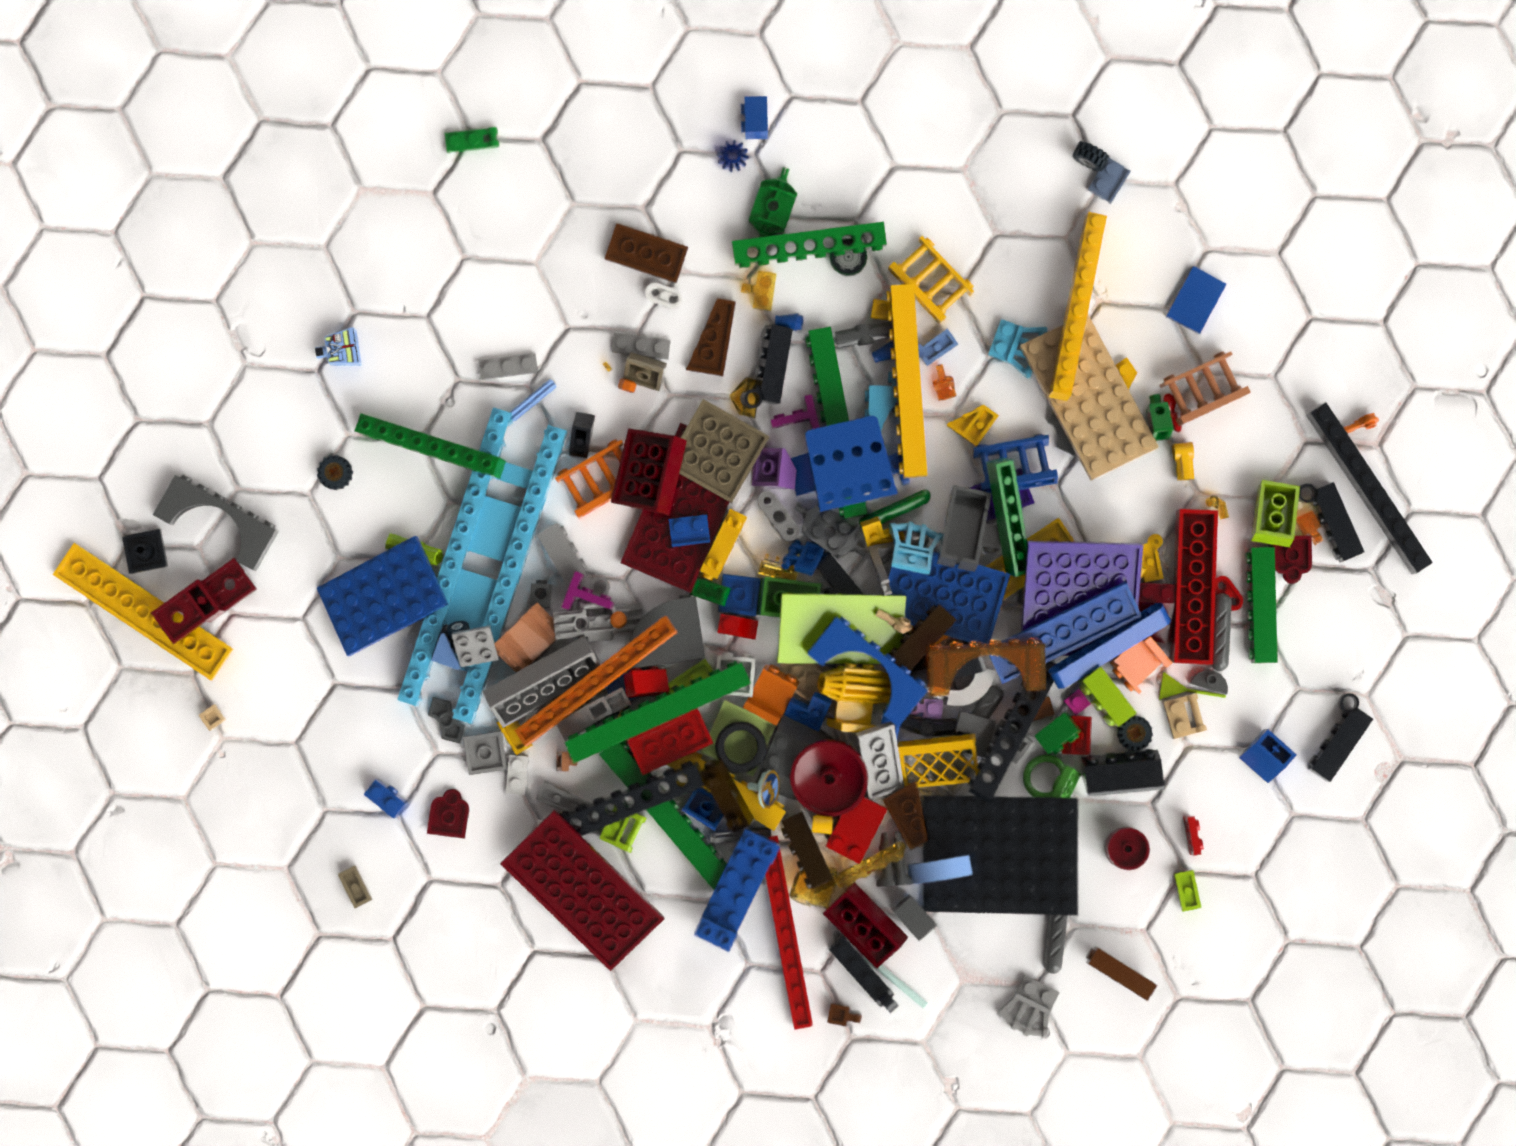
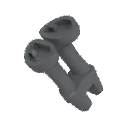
(887, 876)

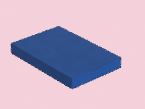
(1196, 300)

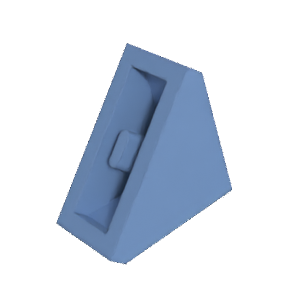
(444, 653)

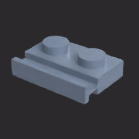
(1109, 181)

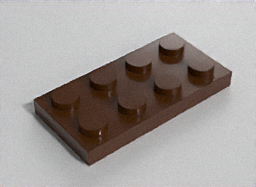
(646, 253)

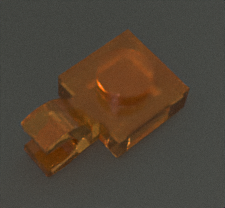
(1308, 525)

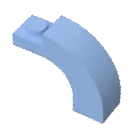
(940, 869)

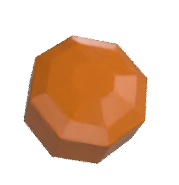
(627, 385)

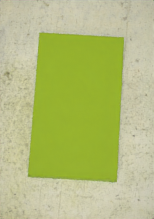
(808, 615)

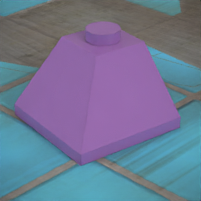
(774, 469)

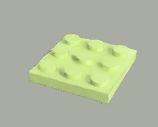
(739, 745)

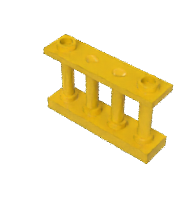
(924, 298)

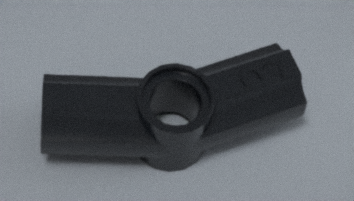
(940, 727)

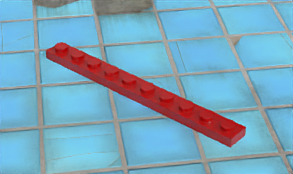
(788, 943)

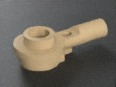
(900, 624)

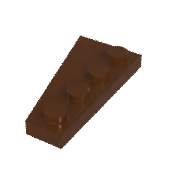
(713, 344)

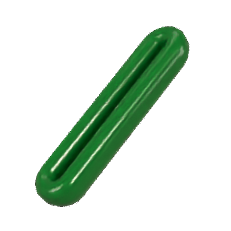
(900, 507)

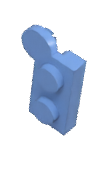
(937, 347)

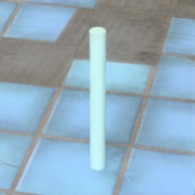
(901, 985)

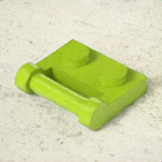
(613, 832)

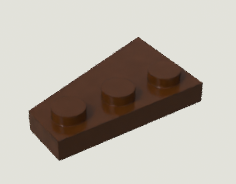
(908, 815)

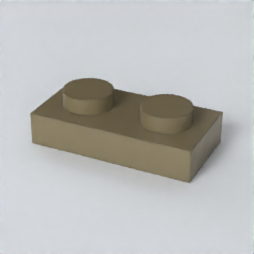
(355, 886)

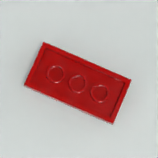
(670, 741)

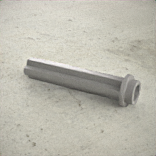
(729, 836)

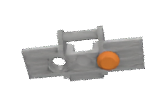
(596, 628)

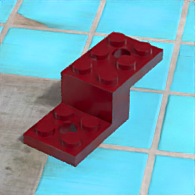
(204, 601)

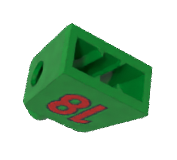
(1159, 418)

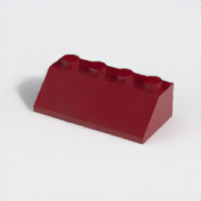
(865, 925)

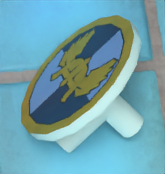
(767, 787)

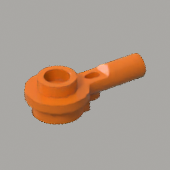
(1367, 421)

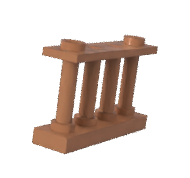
(1219, 398)

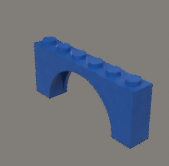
(904, 689)

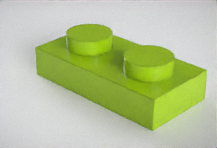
(1187, 890)

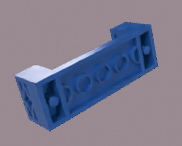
(736, 889)

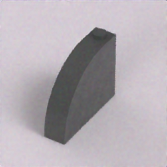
(685, 644)

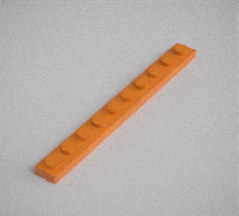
(596, 681)

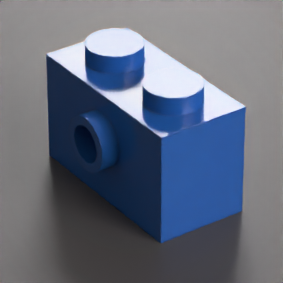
(756, 117)
(386, 798)

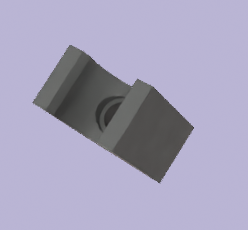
(914, 917)

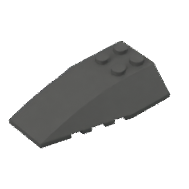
(786, 745)

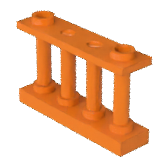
(600, 498)

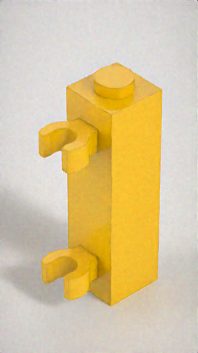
(723, 545)

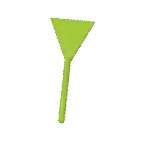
(1171, 687)

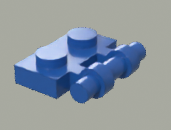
(807, 561)

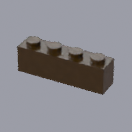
(925, 633)
(808, 852)

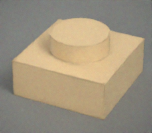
(212, 717)

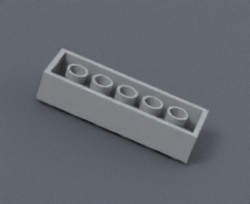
(540, 682)

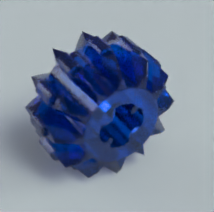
(740, 155)

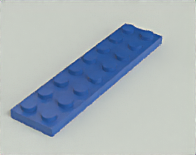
(1075, 627)

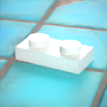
(517, 774)

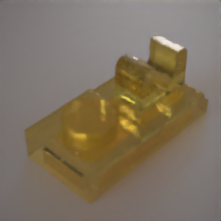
(775, 570)

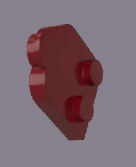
(1294, 560)
(449, 815)

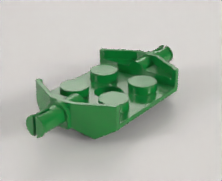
(777, 190)

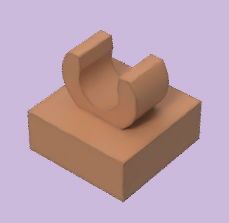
(563, 761)

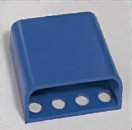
(849, 462)

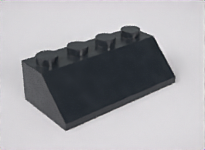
(1122, 772)

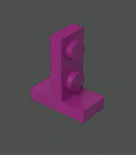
(798, 416)
(585, 594)

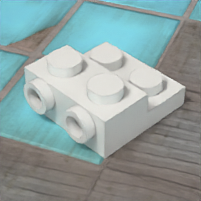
(749, 665)

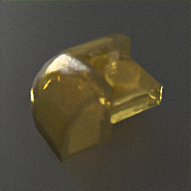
(801, 894)

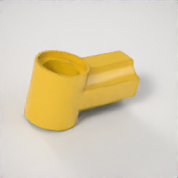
(1183, 456)
(822, 824)

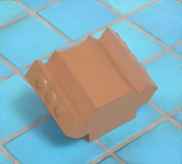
(527, 639)

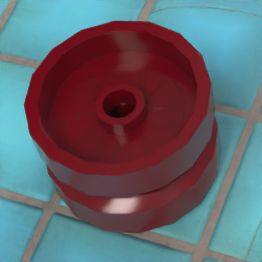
(1123, 837)

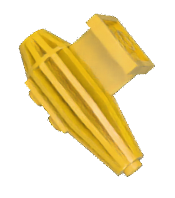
(855, 693)

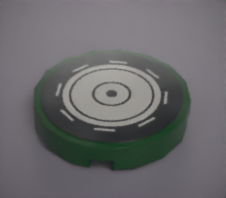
(850, 263)

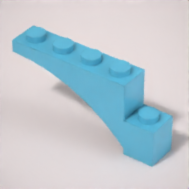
(880, 400)

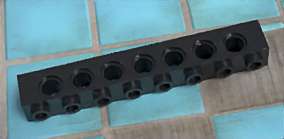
(987, 790)
(641, 802)

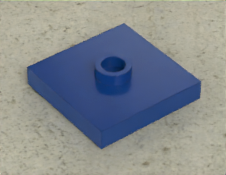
(742, 596)

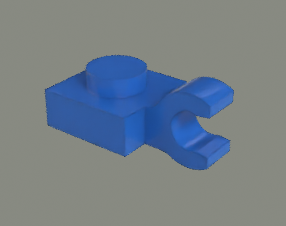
(894, 460)

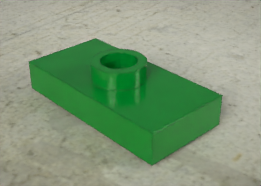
(710, 591)

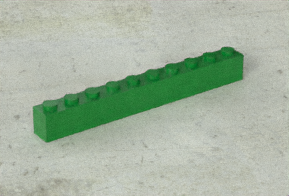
(830, 393)
(658, 712)
(668, 817)

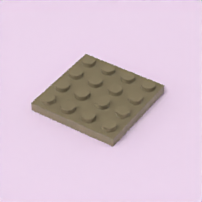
(720, 450)

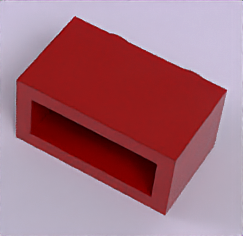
(646, 682)

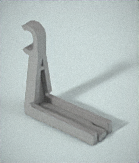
(884, 552)

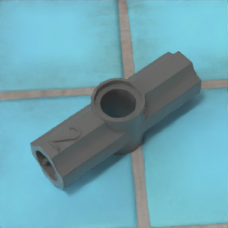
(863, 334)

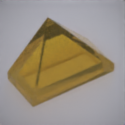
(746, 384)

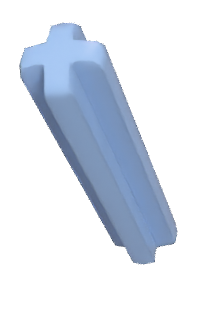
(533, 399)

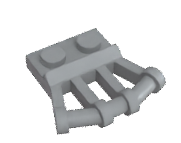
(1035, 995)

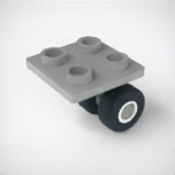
(472, 645)

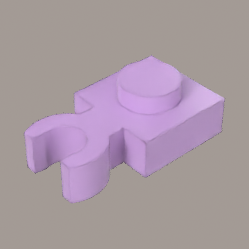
(931, 709)

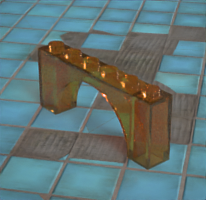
(946, 660)

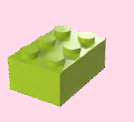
(1275, 513)
(1106, 697)

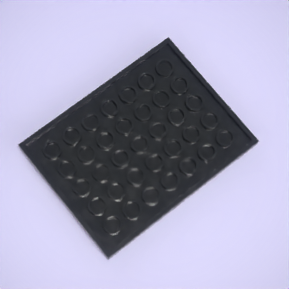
(1017, 849)

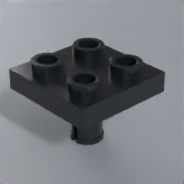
(145, 551)

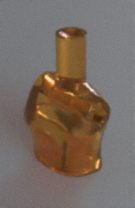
(944, 385)

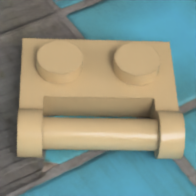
(1179, 719)

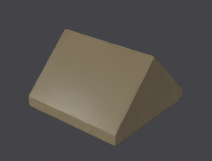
(645, 371)

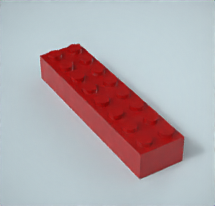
(1195, 586)

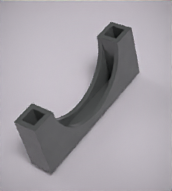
(184, 496)

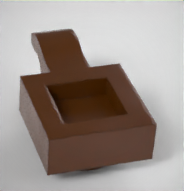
(840, 1015)

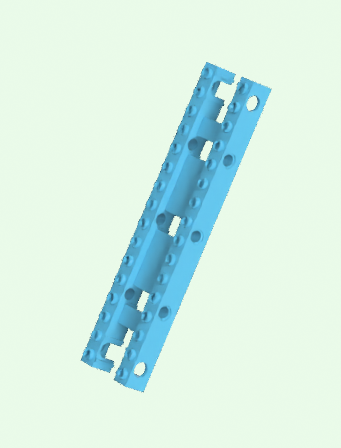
(494, 531)

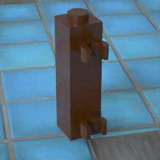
(1120, 973)

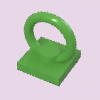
(1063, 784)

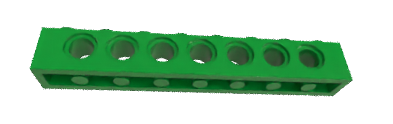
(875, 230)
(430, 446)

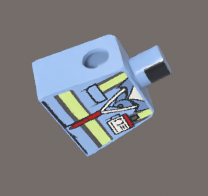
(341, 348)

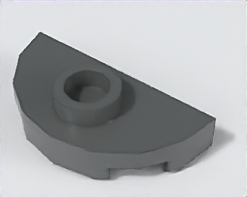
(1210, 680)

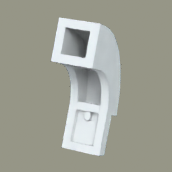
(974, 691)

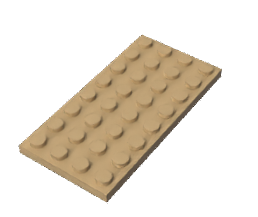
(1101, 412)

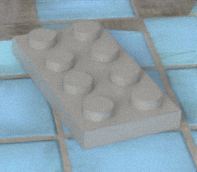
(881, 756)

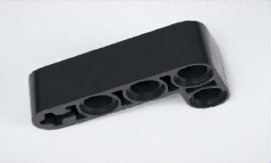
(836, 575)

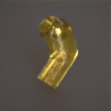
(1219, 504)

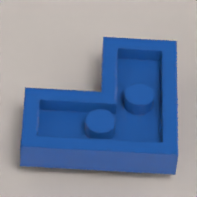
(809, 715)

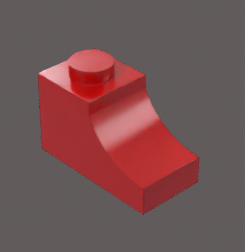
(737, 626)

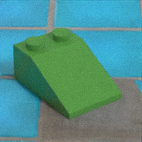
(772, 588)

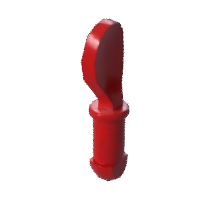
(1172, 404)

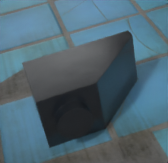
(581, 434)

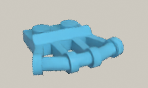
(1006, 343)
(910, 556)

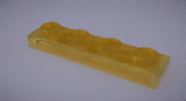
(870, 864)

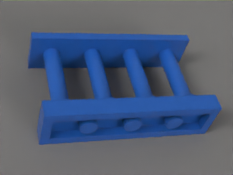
(1027, 479)

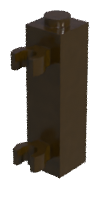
(726, 795)

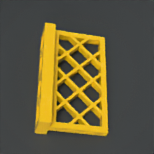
(941, 745)

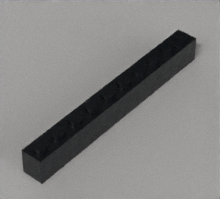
(1369, 488)

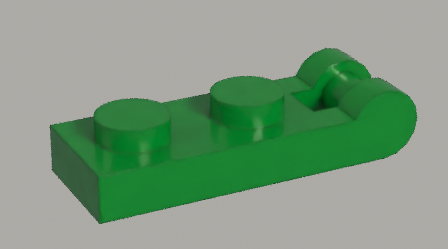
(471, 140)

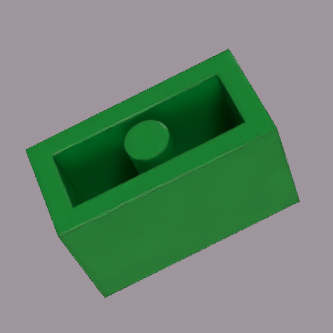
(1058, 734)

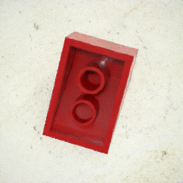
(856, 830)

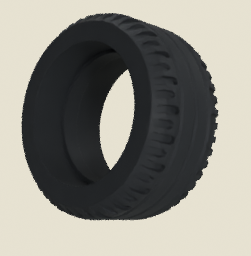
(761, 746)

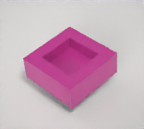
(1077, 702)

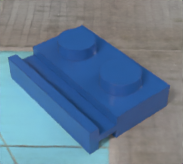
(689, 530)

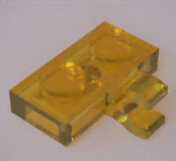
(762, 291)

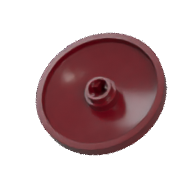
(829, 778)

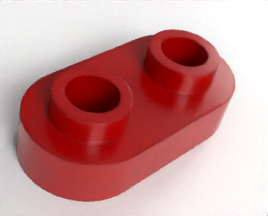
(1230, 590)

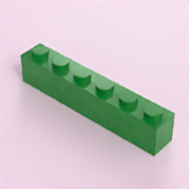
(1008, 514)
(1262, 605)

